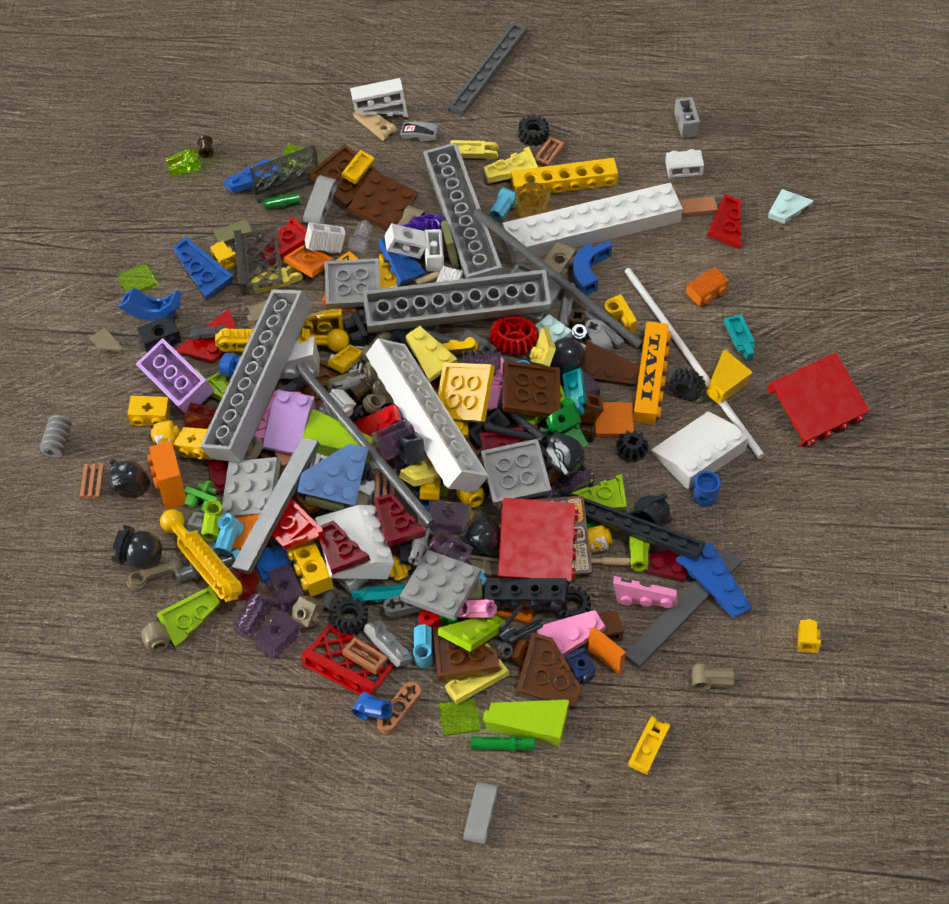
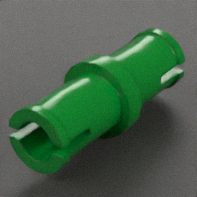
(281, 201)

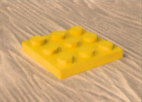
(466, 390)

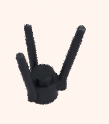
(510, 635)

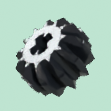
(632, 445)

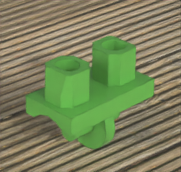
(195, 495)

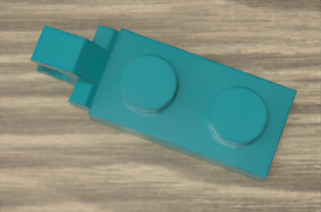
(740, 335)
(575, 388)
(377, 593)

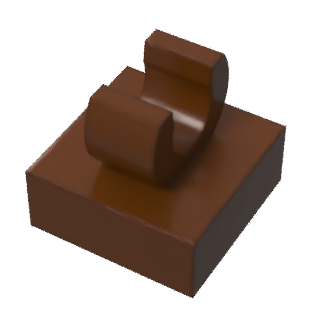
(519, 652)

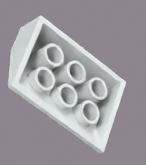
(700, 447)
(364, 528)

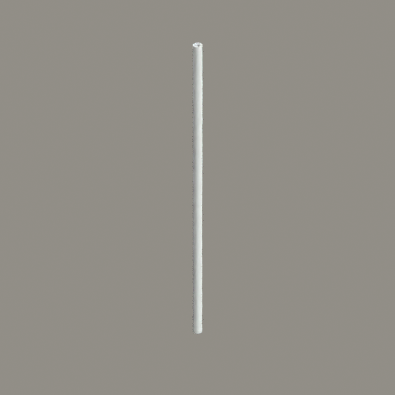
(691, 359)

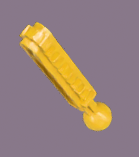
(237, 339)
(202, 556)

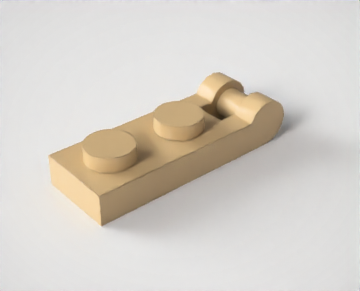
(376, 124)

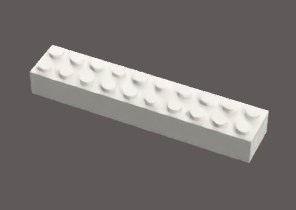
(596, 220)
(428, 415)

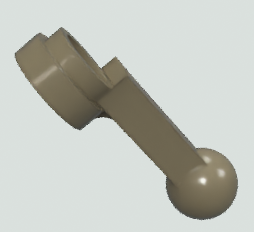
(380, 401)
(151, 573)

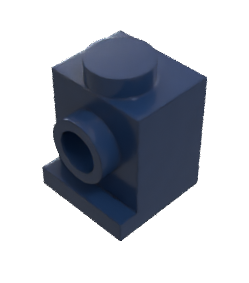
(577, 659)

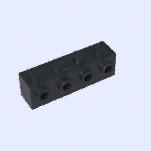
(528, 592)

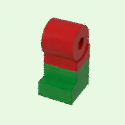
(434, 620)

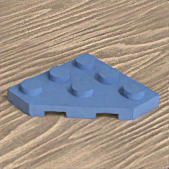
(336, 476)

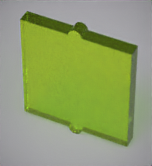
(137, 277)
(459, 718)

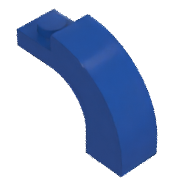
(584, 260)
(150, 308)

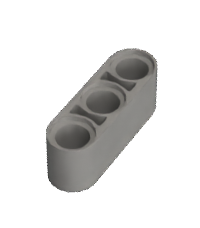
(320, 200)
(480, 813)

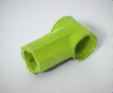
(210, 527)
(639, 554)

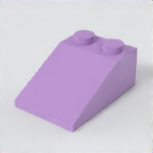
(287, 421)

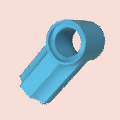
(504, 203)
(229, 530)
(422, 646)

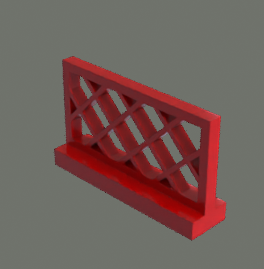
(336, 672)

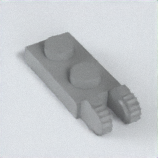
(388, 644)

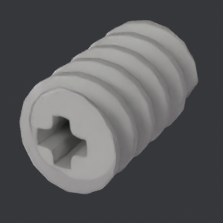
(55, 436)

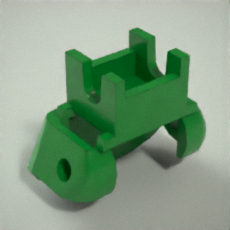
(567, 423)

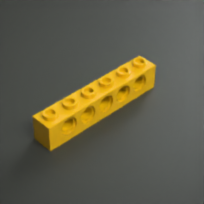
(569, 176)
(311, 568)

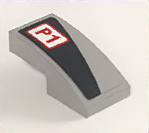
(423, 130)

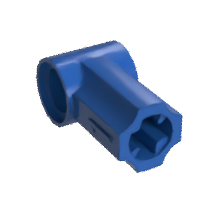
(369, 706)

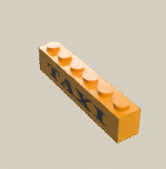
(650, 373)

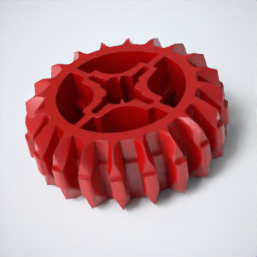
(514, 335)

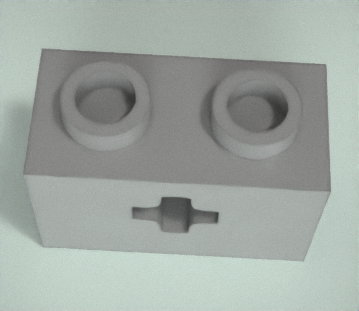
(687, 117)

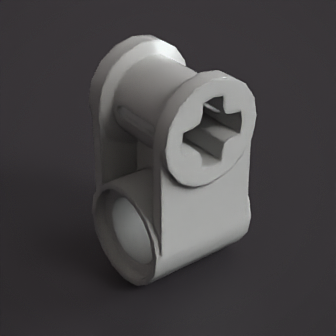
(597, 335)

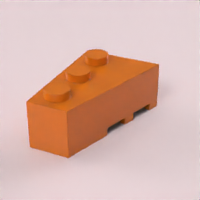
(167, 475)

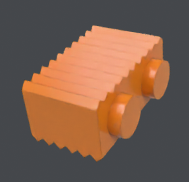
(707, 287)

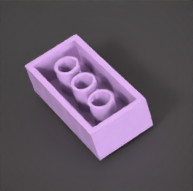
(174, 376)

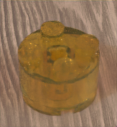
(531, 200)

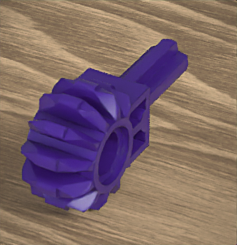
(426, 222)

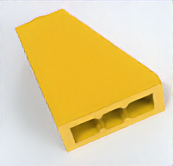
(728, 378)

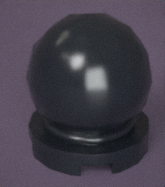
(568, 355)
(138, 548)

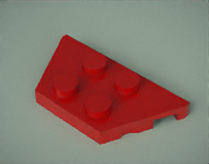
(205, 348)
(296, 527)

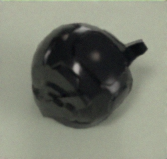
(565, 454)
(128, 479)
(652, 509)
(483, 536)

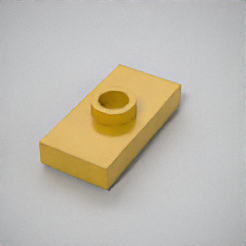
(358, 167)
(345, 359)

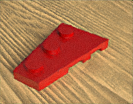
(727, 222)
(290, 238)
(379, 420)

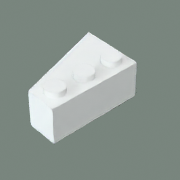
(380, 97)
(302, 352)

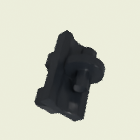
(360, 334)

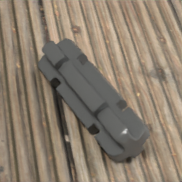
(205, 332)
(295, 384)

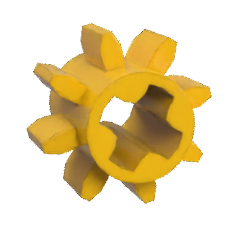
(398, 570)

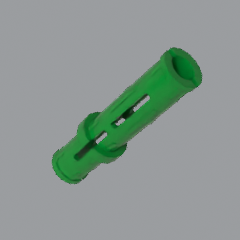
(502, 743)

